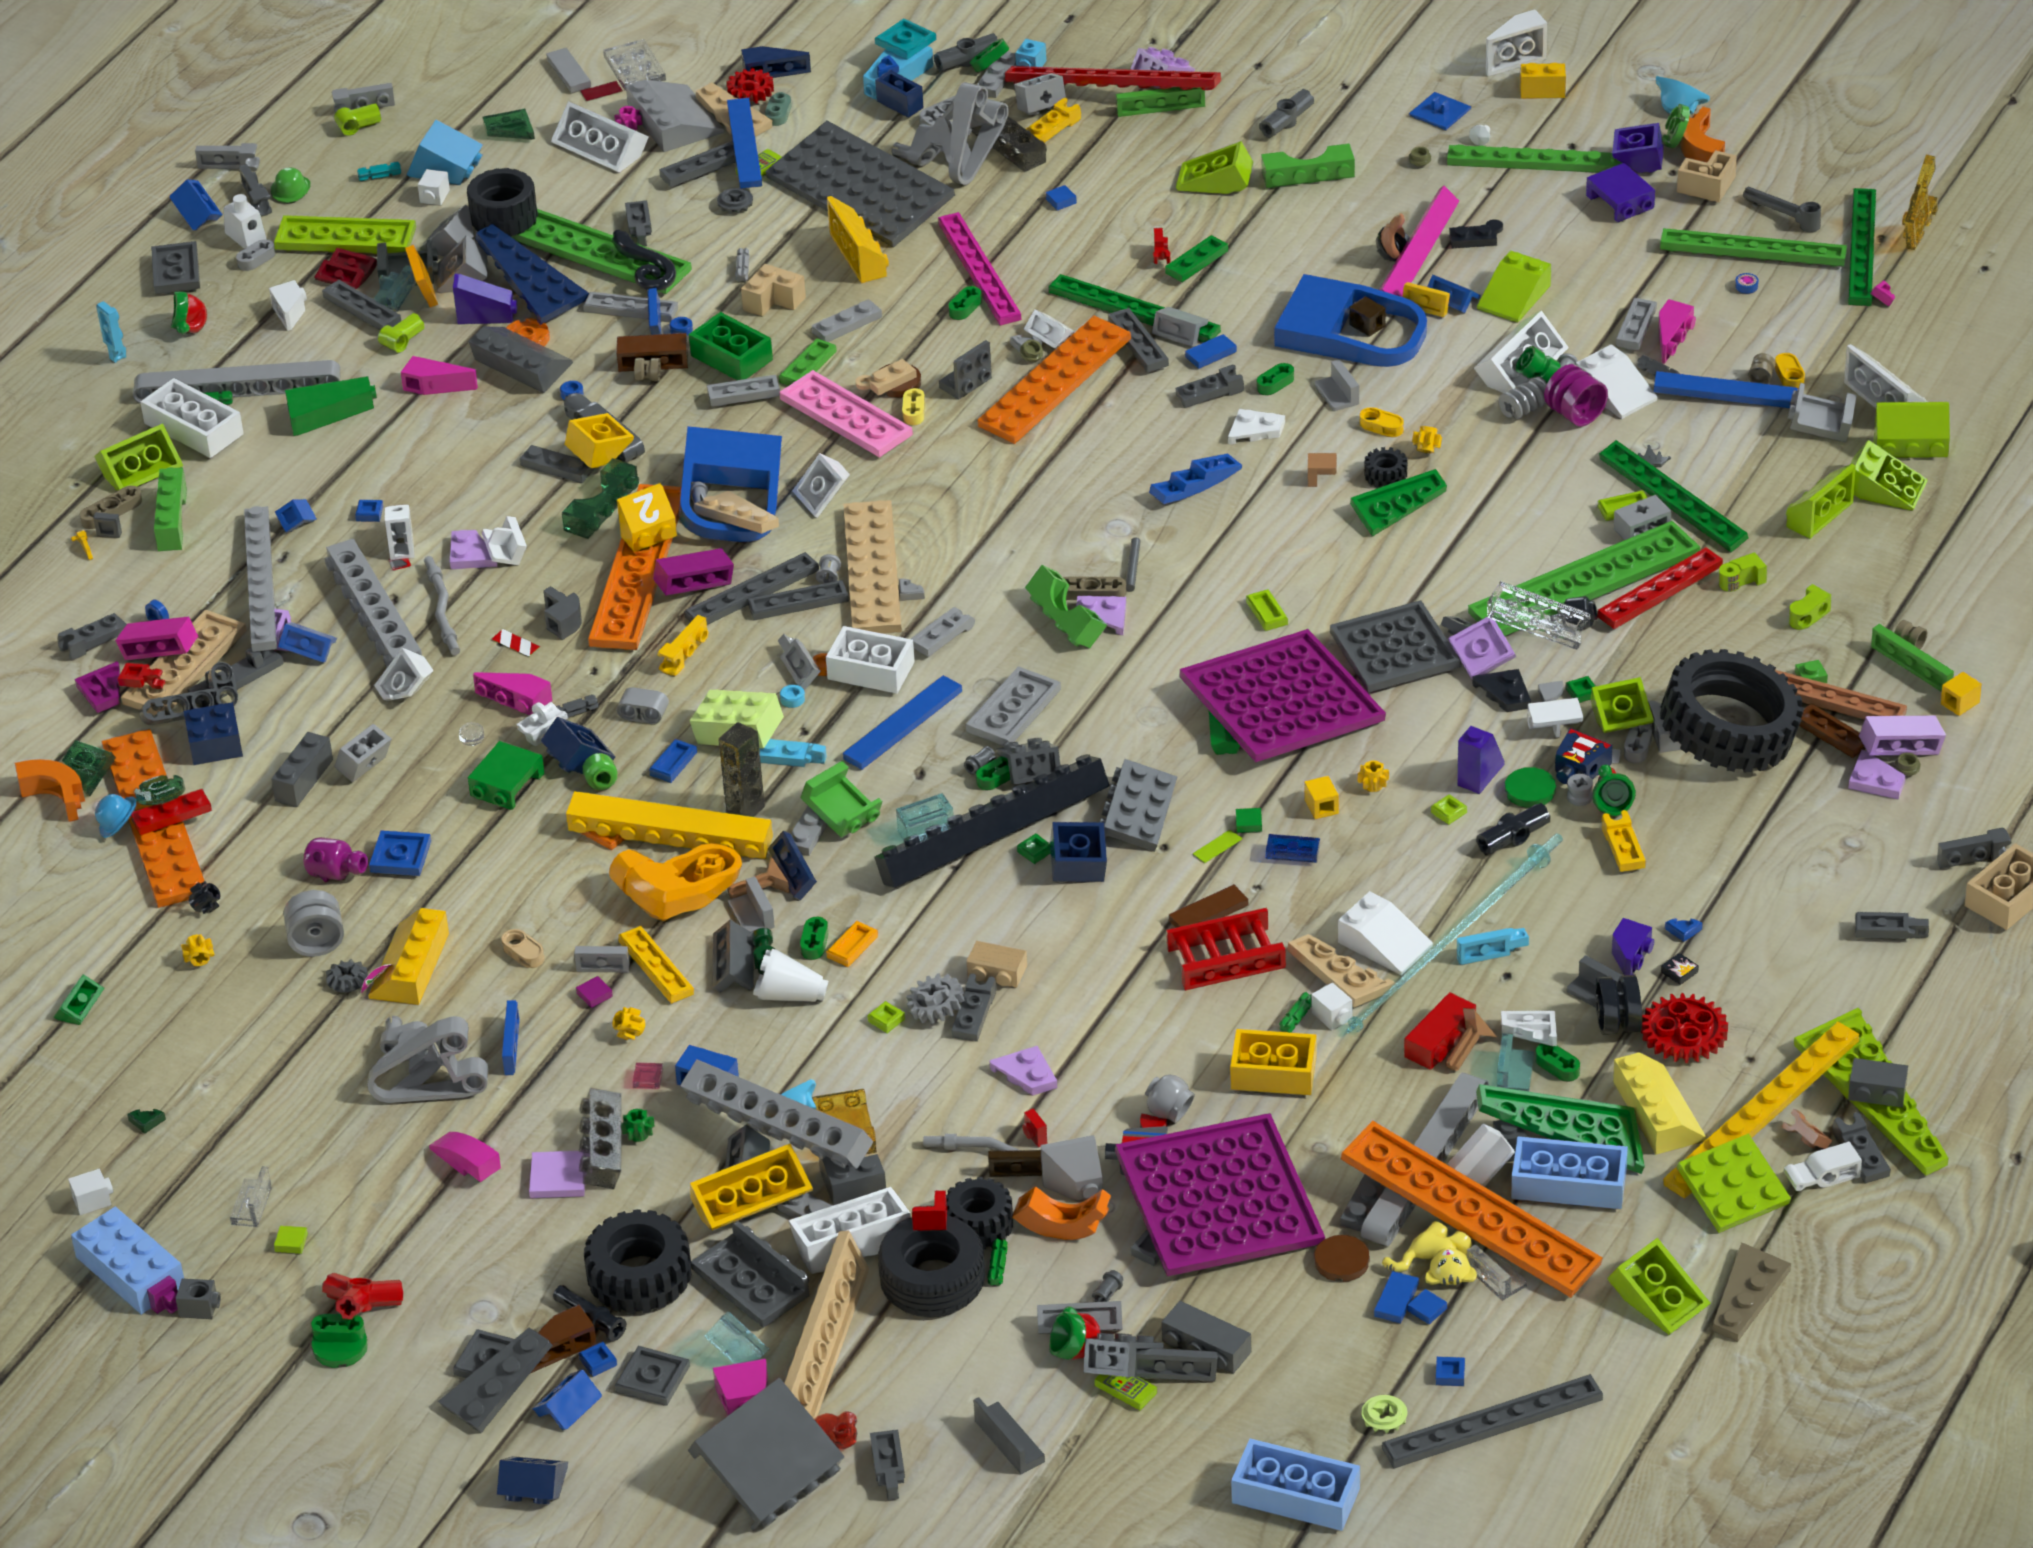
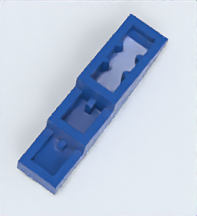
(1201, 476)

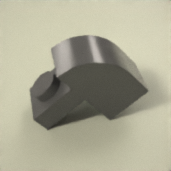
(562, 613)

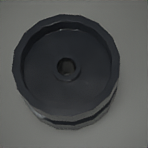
(1618, 1004)

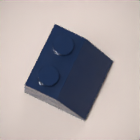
(572, 744)
(531, 1479)

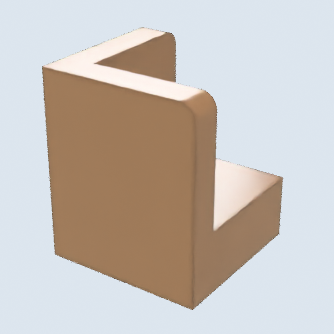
(1320, 465)

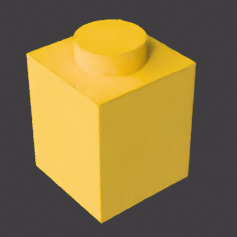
(1961, 693)
(1321, 797)

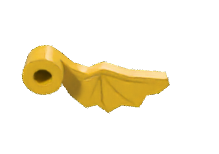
(82, 538)

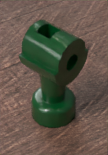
(762, 940)

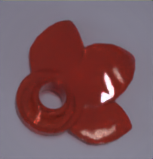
(839, 1429)

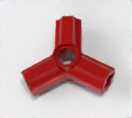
(361, 1294)

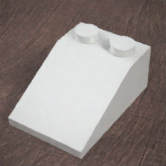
(1517, 43)
(1625, 384)
(1382, 934)

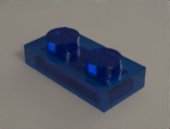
(1292, 848)

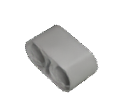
(642, 705)

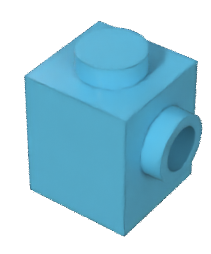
(1031, 54)

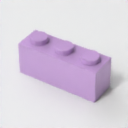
(1902, 735)

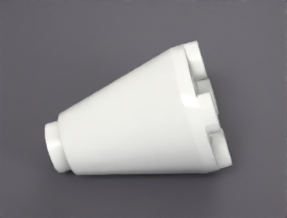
(788, 980)

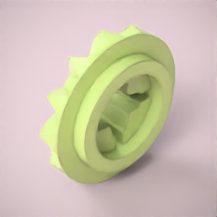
(1378, 1406)

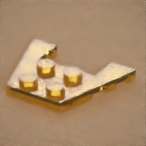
(1920, 206)

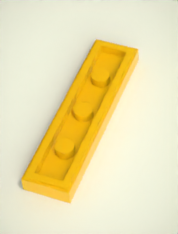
(656, 964)

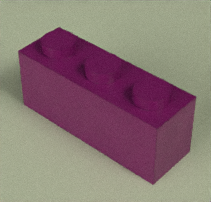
(693, 571)

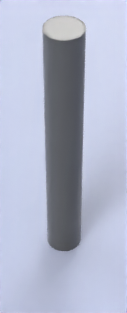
(1132, 564)

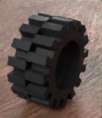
(1385, 467)

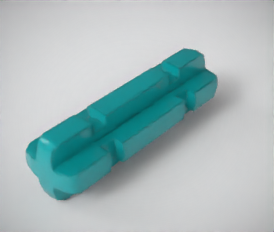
(379, 171)

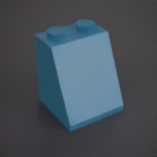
(446, 151)

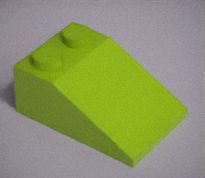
(1217, 171)
(1515, 286)
(1658, 1287)

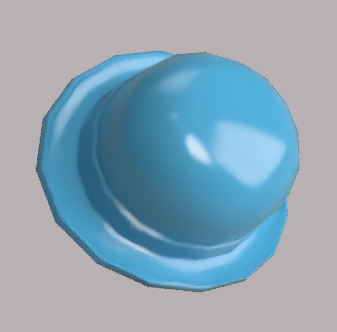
(113, 813)

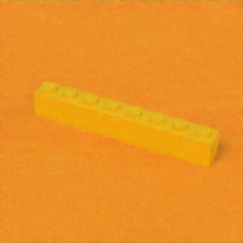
(668, 824)

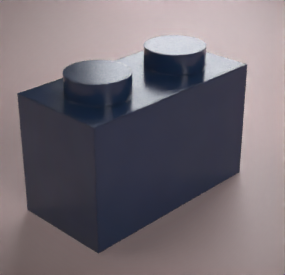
(899, 93)

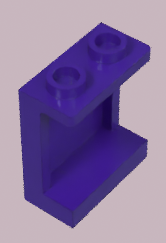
(1622, 191)

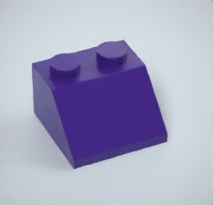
(1639, 147)

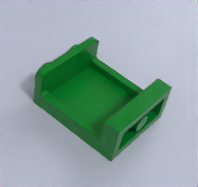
(504, 774)

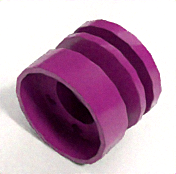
(1576, 395)

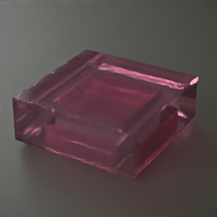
(648, 1075)

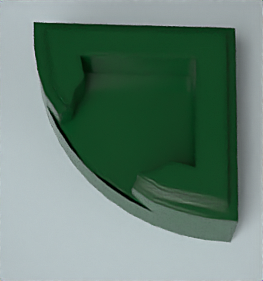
(146, 1119)

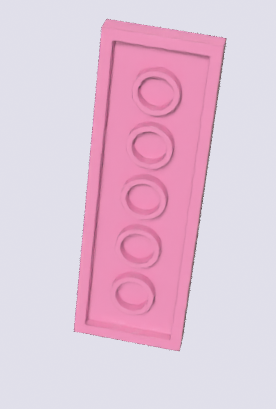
(846, 413)

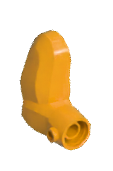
(679, 883)

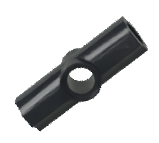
(1513, 829)

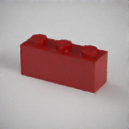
(1437, 1032)

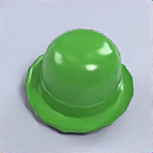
(290, 185)

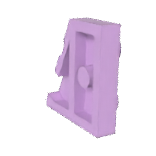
(469, 551)
(1026, 1069)

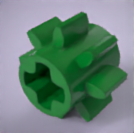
(637, 1125)

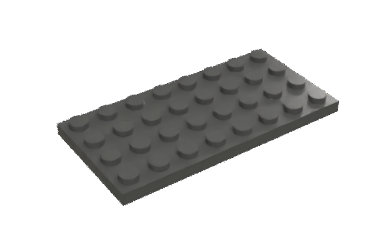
(878, 186)

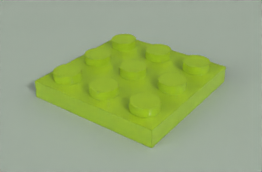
(1733, 1183)

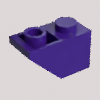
(1631, 944)

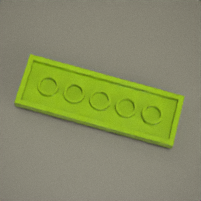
(350, 234)

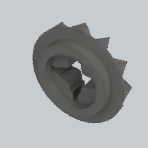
(740, 199)
(346, 983)

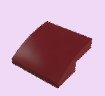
(348, 267)

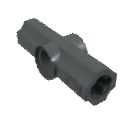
(962, 53)
(1286, 113)

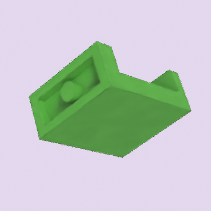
(839, 801)

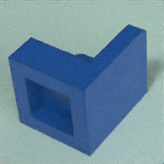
(295, 514)

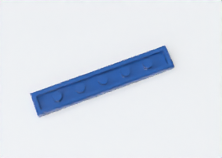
(744, 143)
(1723, 389)
(902, 722)

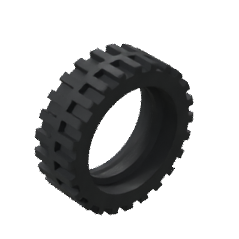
(1720, 740)

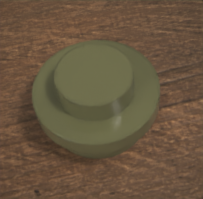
(1420, 156)
(1031, 351)
(1907, 764)

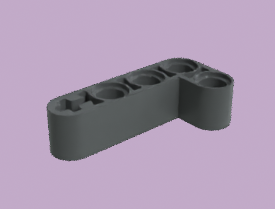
(187, 700)

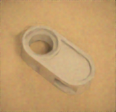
(527, 952)

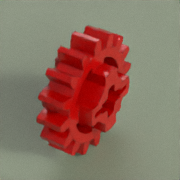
(751, 85)

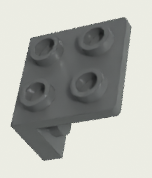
(969, 371)
(1030, 759)
(1115, 1355)

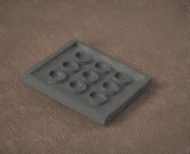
(1394, 646)

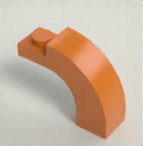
(1694, 141)
(52, 778)
(1058, 1219)

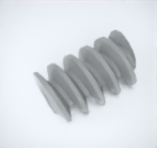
(1523, 398)

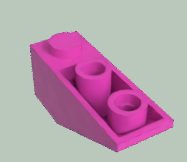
(1673, 325)
(435, 377)
(513, 689)

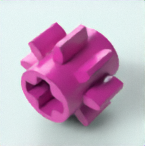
(629, 117)

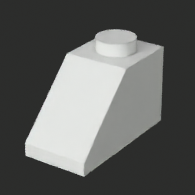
(288, 302)

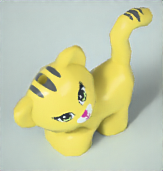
(1448, 1256)

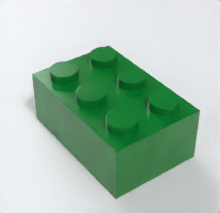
(730, 346)

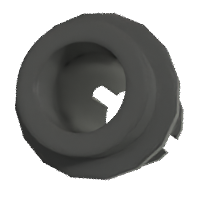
(978, 760)
(1111, 1282)

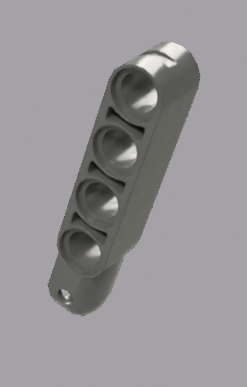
(579, 406)

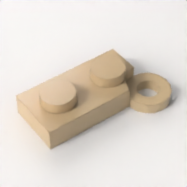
(887, 377)

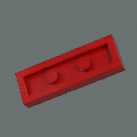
(171, 812)

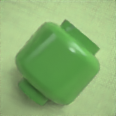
(600, 771)

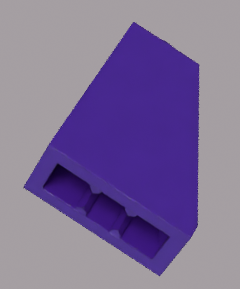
(482, 302)
(1478, 759)

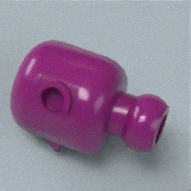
(332, 859)

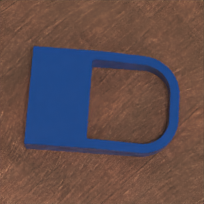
(1320, 311)
(730, 460)

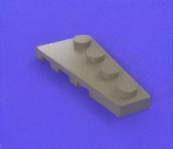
(1748, 1289)

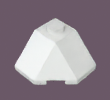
(403, 676)

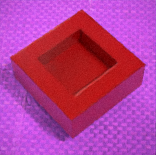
(1035, 1128)

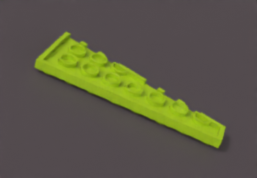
(1899, 1124)

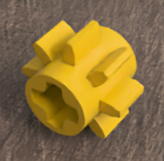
(1427, 439)
(1373, 776)
(197, 950)
(628, 1023)

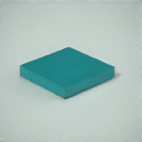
(905, 38)

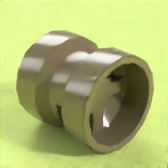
(1761, 368)
(650, 371)
(1914, 635)

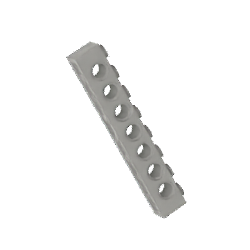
(369, 600)
(776, 1114)

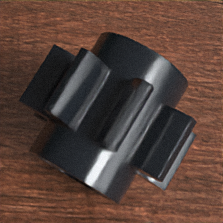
(204, 897)

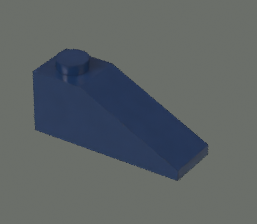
(776, 61)

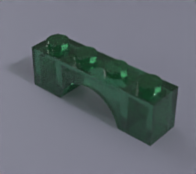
(586, 516)

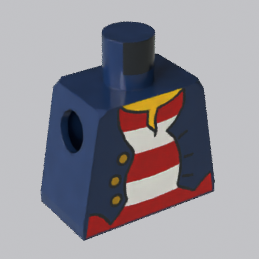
(1581, 755)

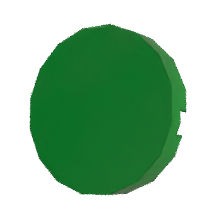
(1530, 787)
(339, 1353)

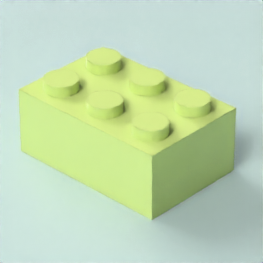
(725, 708)

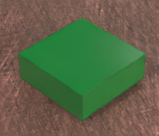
(1580, 688)
(1248, 820)
(1034, 848)

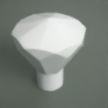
(1480, 134)

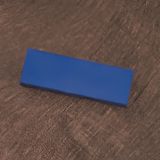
(510, 1039)

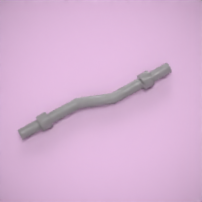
(447, 633)
(952, 1141)

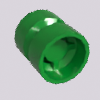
(1535, 364)

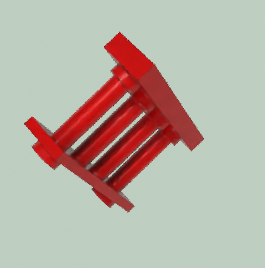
(1229, 966)

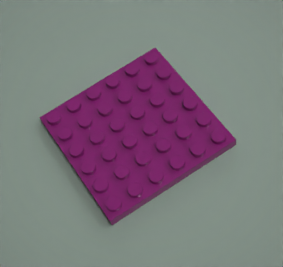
(1282, 695)
(1219, 1194)

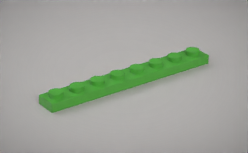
(1530, 158)
(1753, 247)

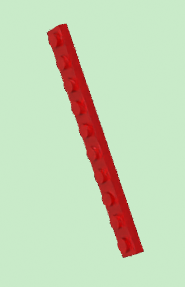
(1120, 77)

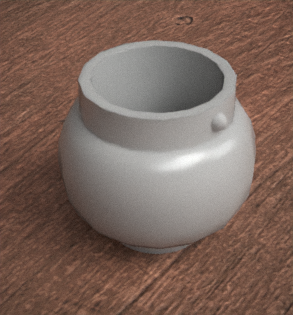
(1169, 1097)

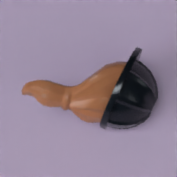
(1392, 239)

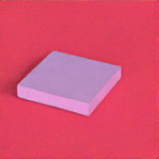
(1482, 647)
(556, 1175)

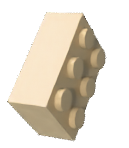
(2003, 888)

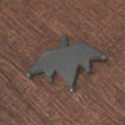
(1653, 459)

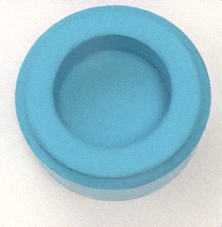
(792, 696)

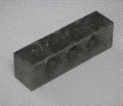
(1018, 145)
(741, 771)
(600, 1138)

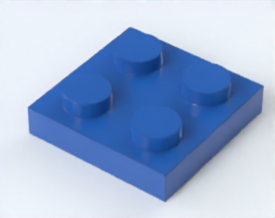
(400, 853)

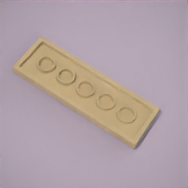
(183, 671)

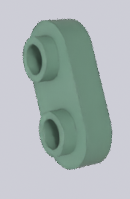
(778, 108)

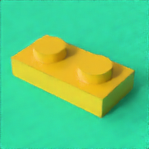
(1429, 299)

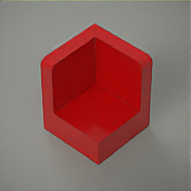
(931, 1216)

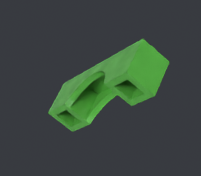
(1282, 170)
(168, 514)
(1050, 592)

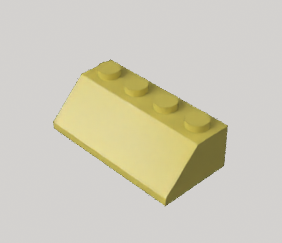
(1657, 1103)

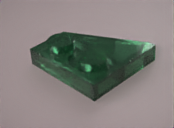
(509, 125)
(89, 764)

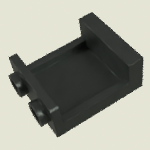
(396, 262)

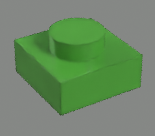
(1812, 670)

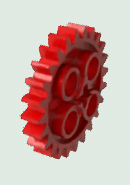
(1684, 1027)

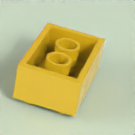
(1273, 1062)

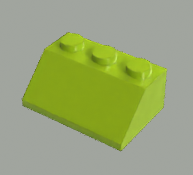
(1913, 429)
(138, 458)
(1822, 502)

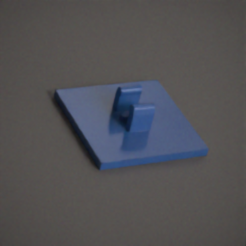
(1440, 111)

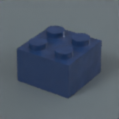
(213, 733)
(1078, 851)

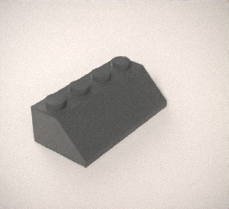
(518, 357)

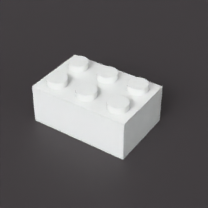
(870, 659)

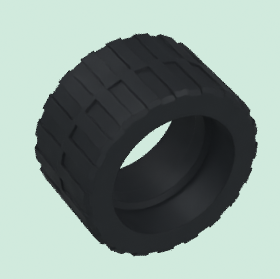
(502, 199)

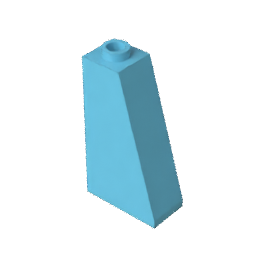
(907, 68)

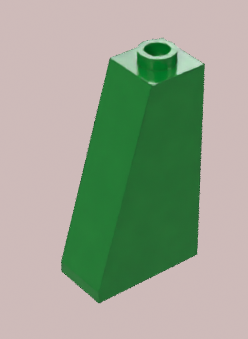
(328, 403)

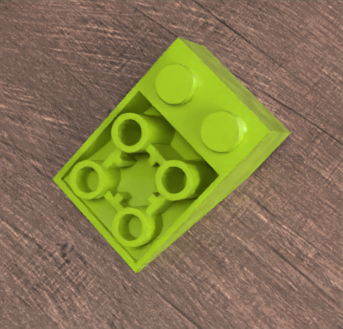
(1885, 478)

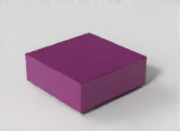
(594, 991)

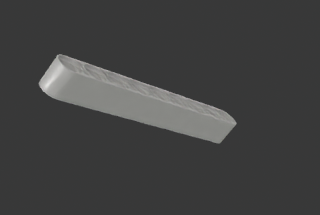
(243, 380)
(1437, 1140)

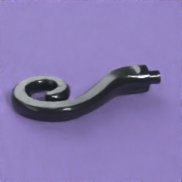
(630, 249)

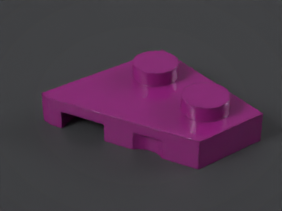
(101, 687)

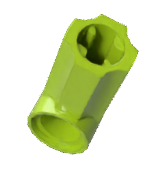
(351, 120)
(397, 337)

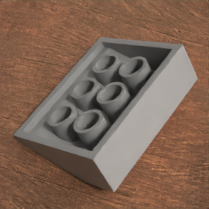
(671, 113)

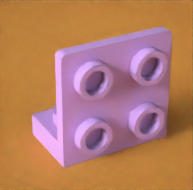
(1159, 60)

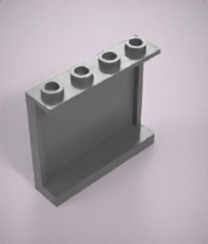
(769, 1453)

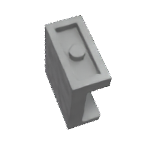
(1821, 415)

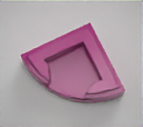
(1883, 293)

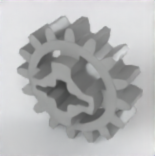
(935, 998)

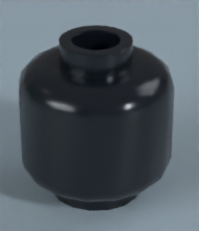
(1585, 604)

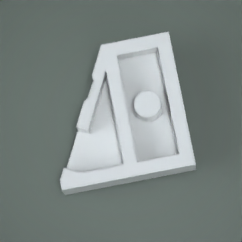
(1256, 426)
(1530, 1025)

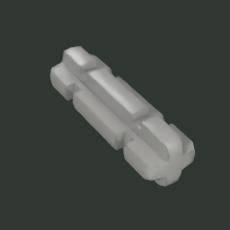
(742, 264)

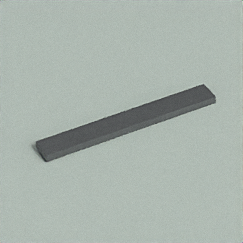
(1492, 1421)

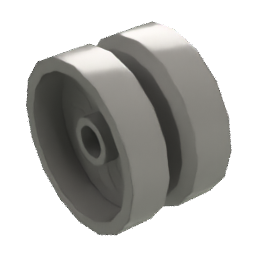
(313, 923)

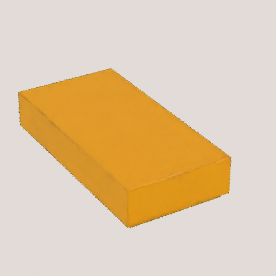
(852, 944)

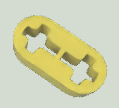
(913, 406)

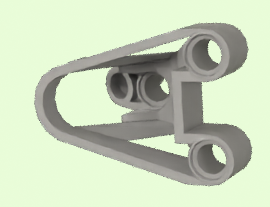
(968, 110)
(411, 1043)

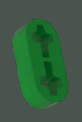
(989, 55)
(961, 307)
(1275, 379)
(993, 774)
(809, 938)
(1557, 1062)
(337, 1328)

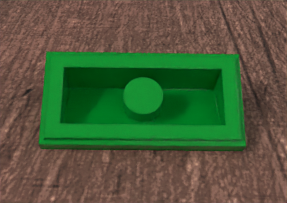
(79, 1001)

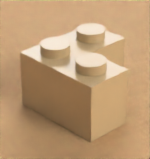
(1707, 179)
(771, 287)

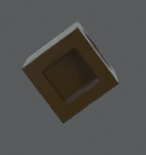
(1367, 316)

